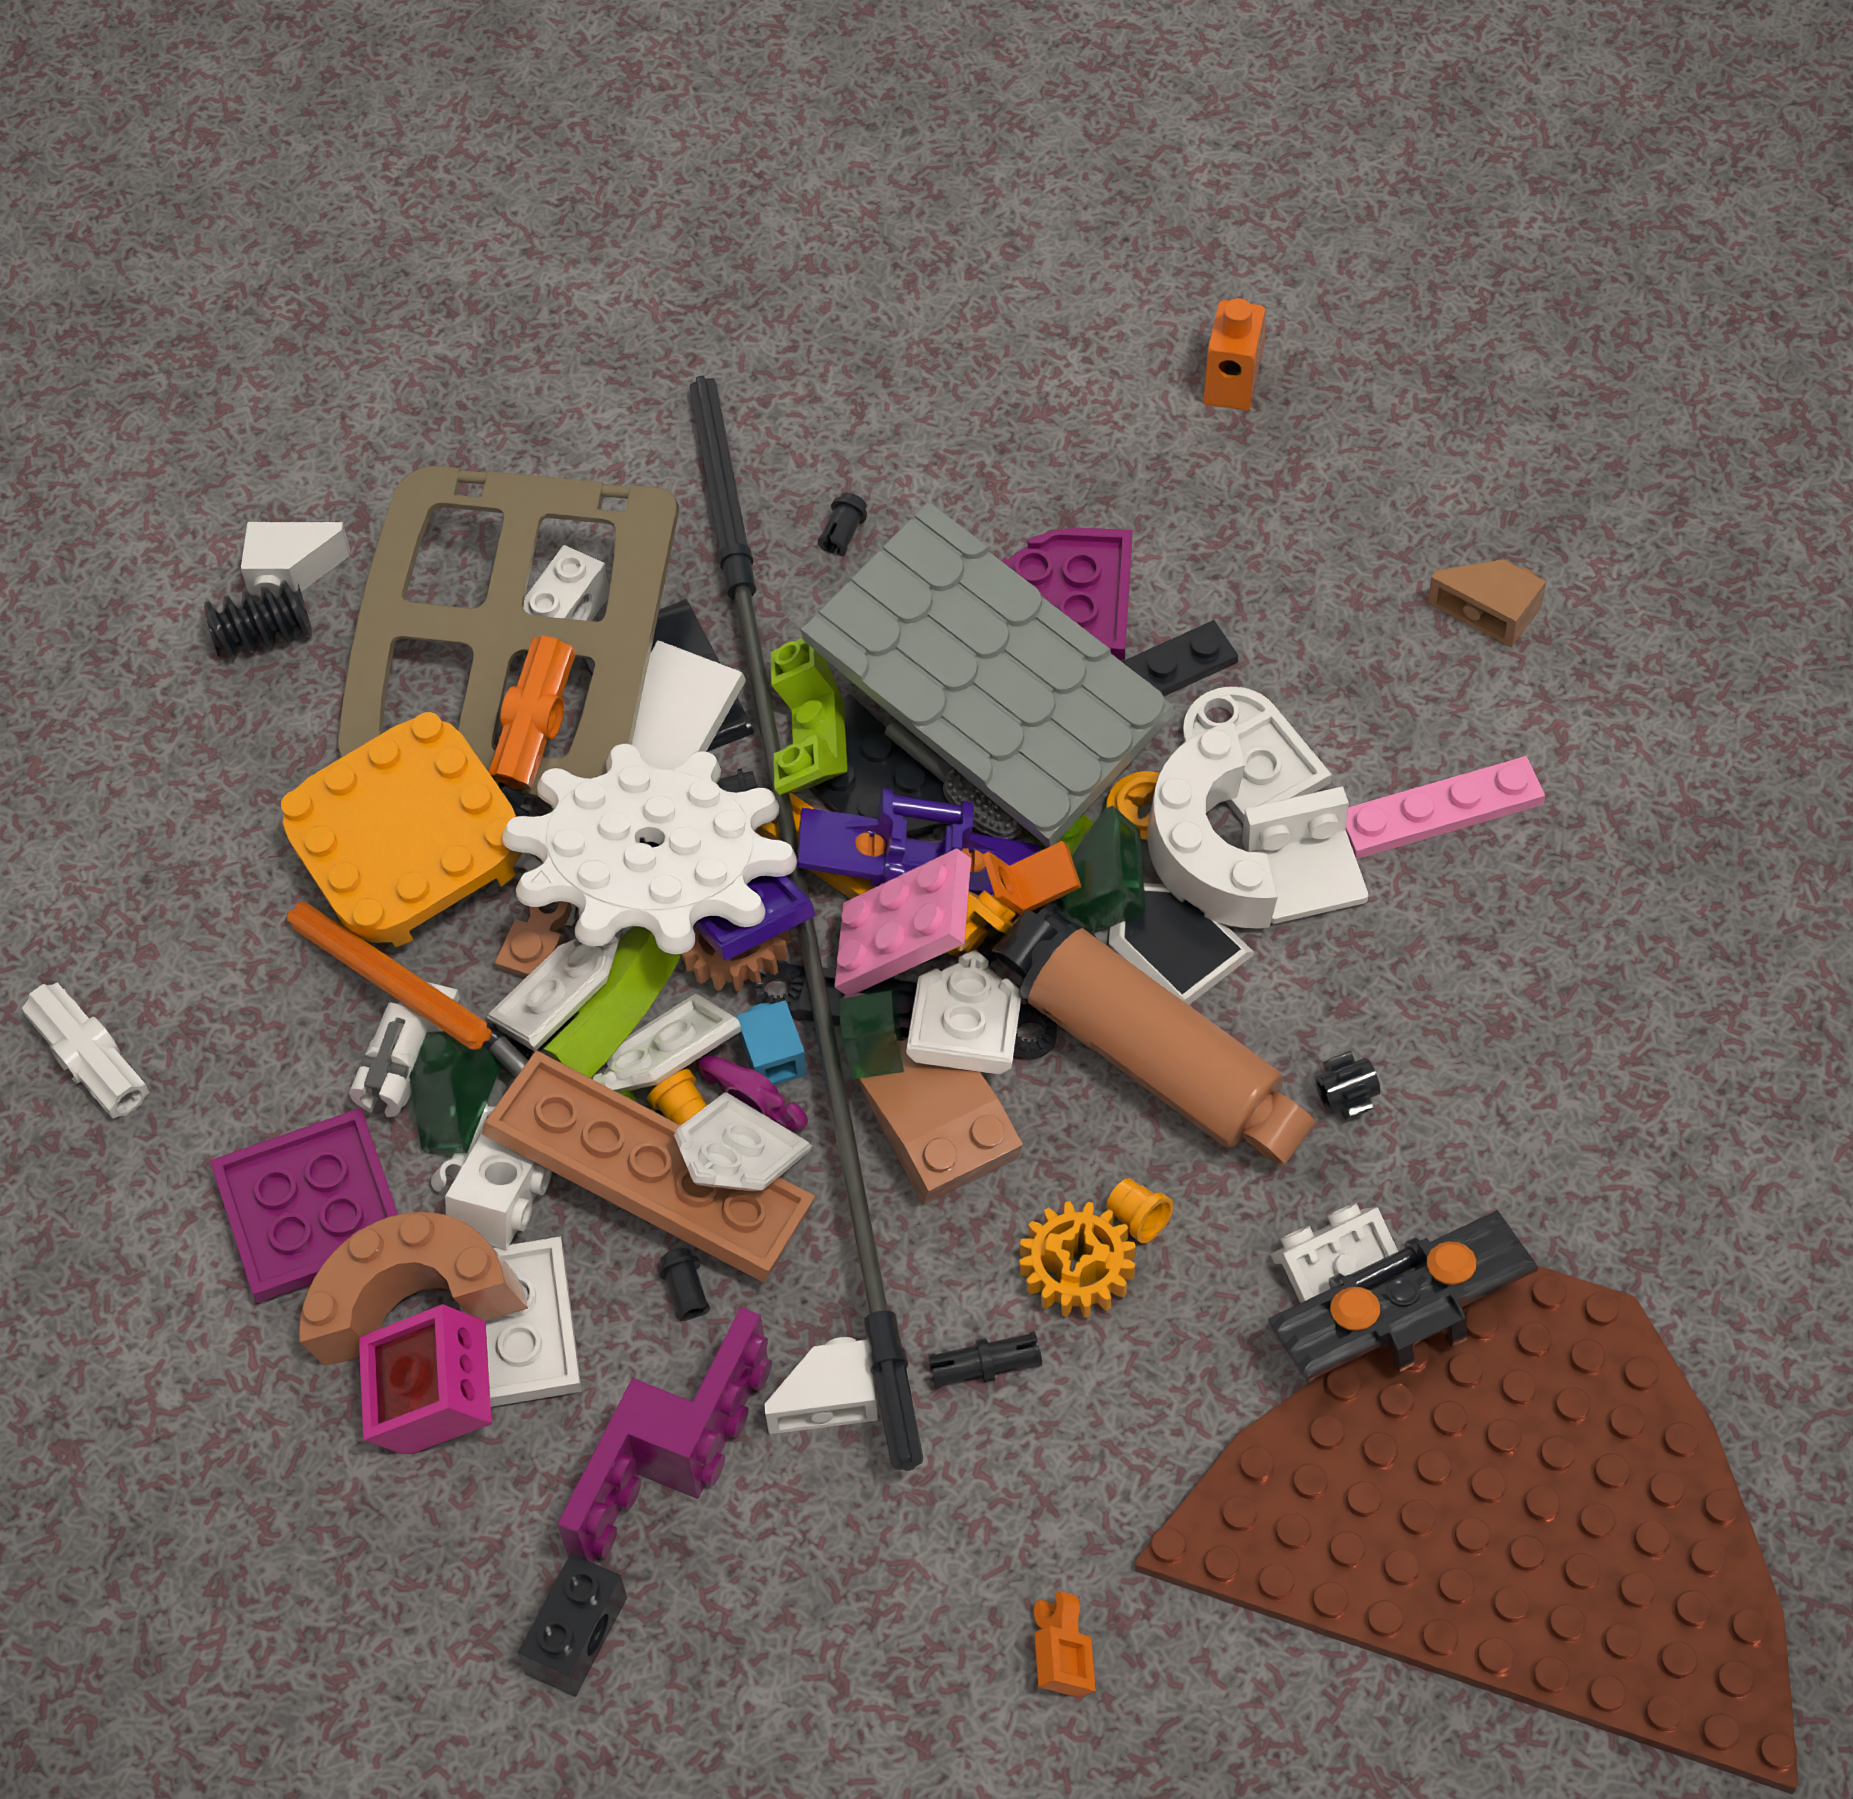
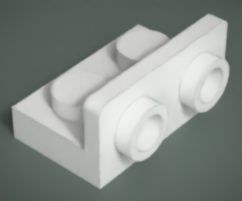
(1343, 1247)

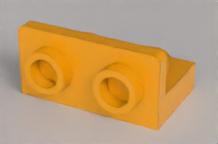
(980, 911)

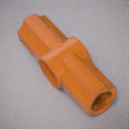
(532, 712)

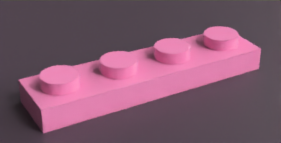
(1443, 807)

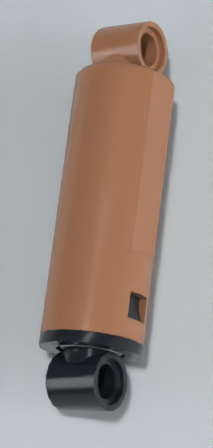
(1153, 1037)

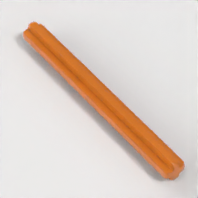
(389, 976)

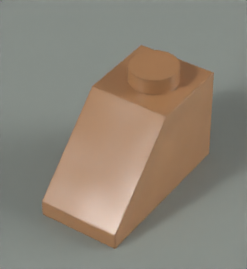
(1489, 597)

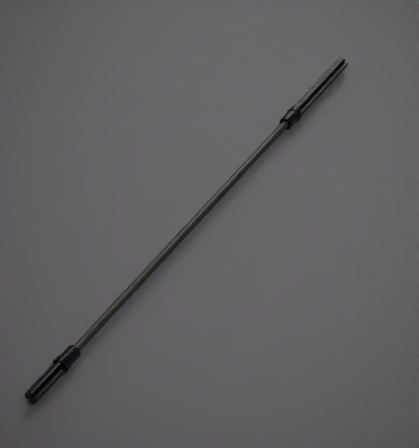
(886, 1356)

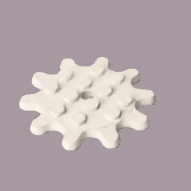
(601, 867)

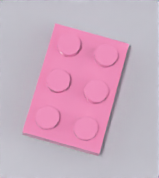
(903, 922)

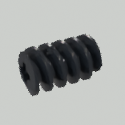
(257, 619)

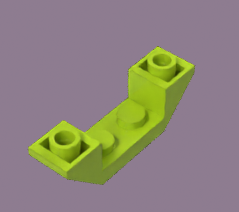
(817, 719)

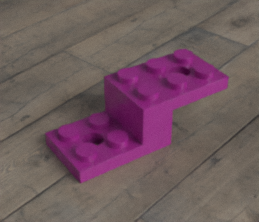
(666, 1439)

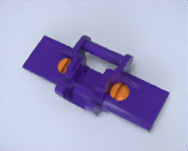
(879, 845)

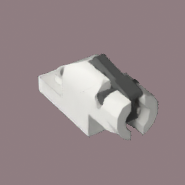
(392, 1056)

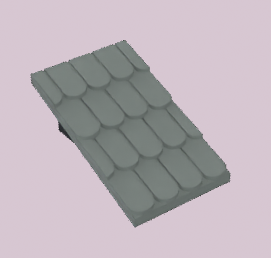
(988, 673)

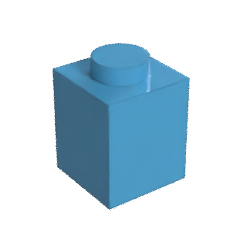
(772, 1042)

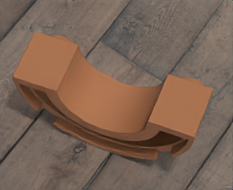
(393, 1262)

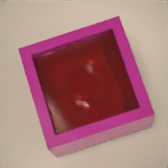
(424, 1380)

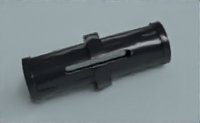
(985, 1360)

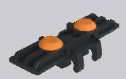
(1408, 1309)

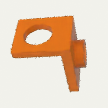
(1033, 879)

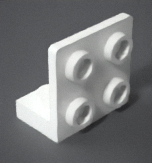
(1307, 853)

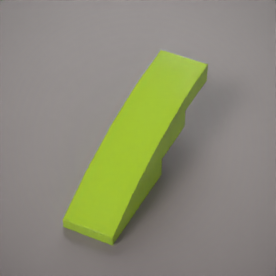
(617, 1007)

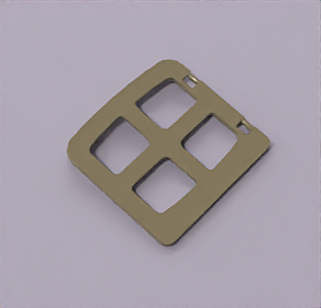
(500, 626)

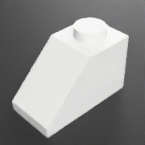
(291, 553)
(825, 1389)

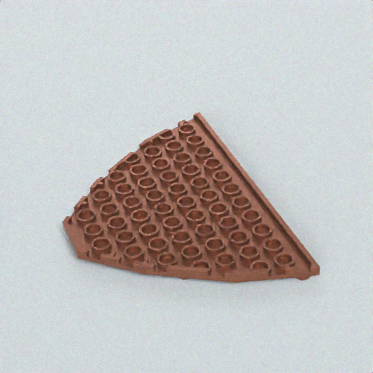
(1516, 1522)

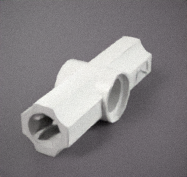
(85, 1049)

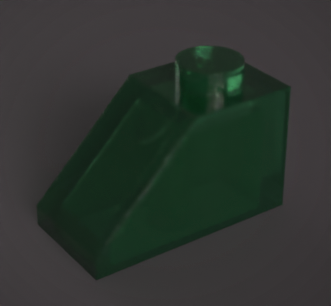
(1109, 873)
(871, 1032)
(450, 1092)

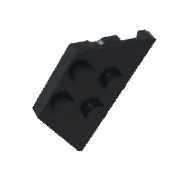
(877, 764)

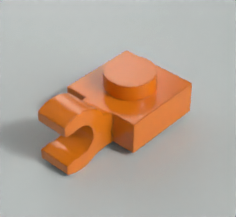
(1061, 1651)

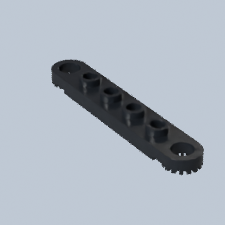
(800, 1005)

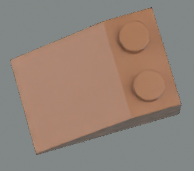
(941, 1125)

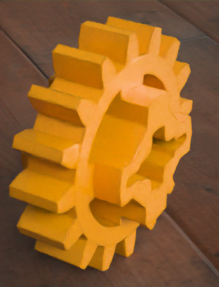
(1055, 1248)

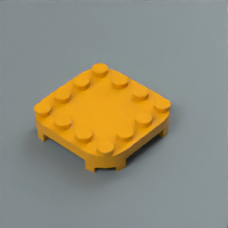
(401, 829)

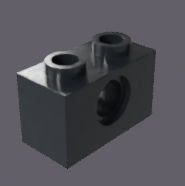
(572, 1625)

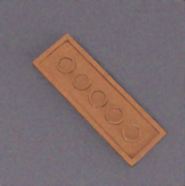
(636, 1164)

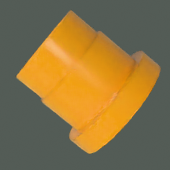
(677, 1097)
(1140, 1209)

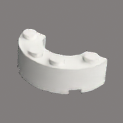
(1186, 851)

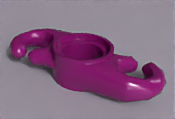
(752, 1090)

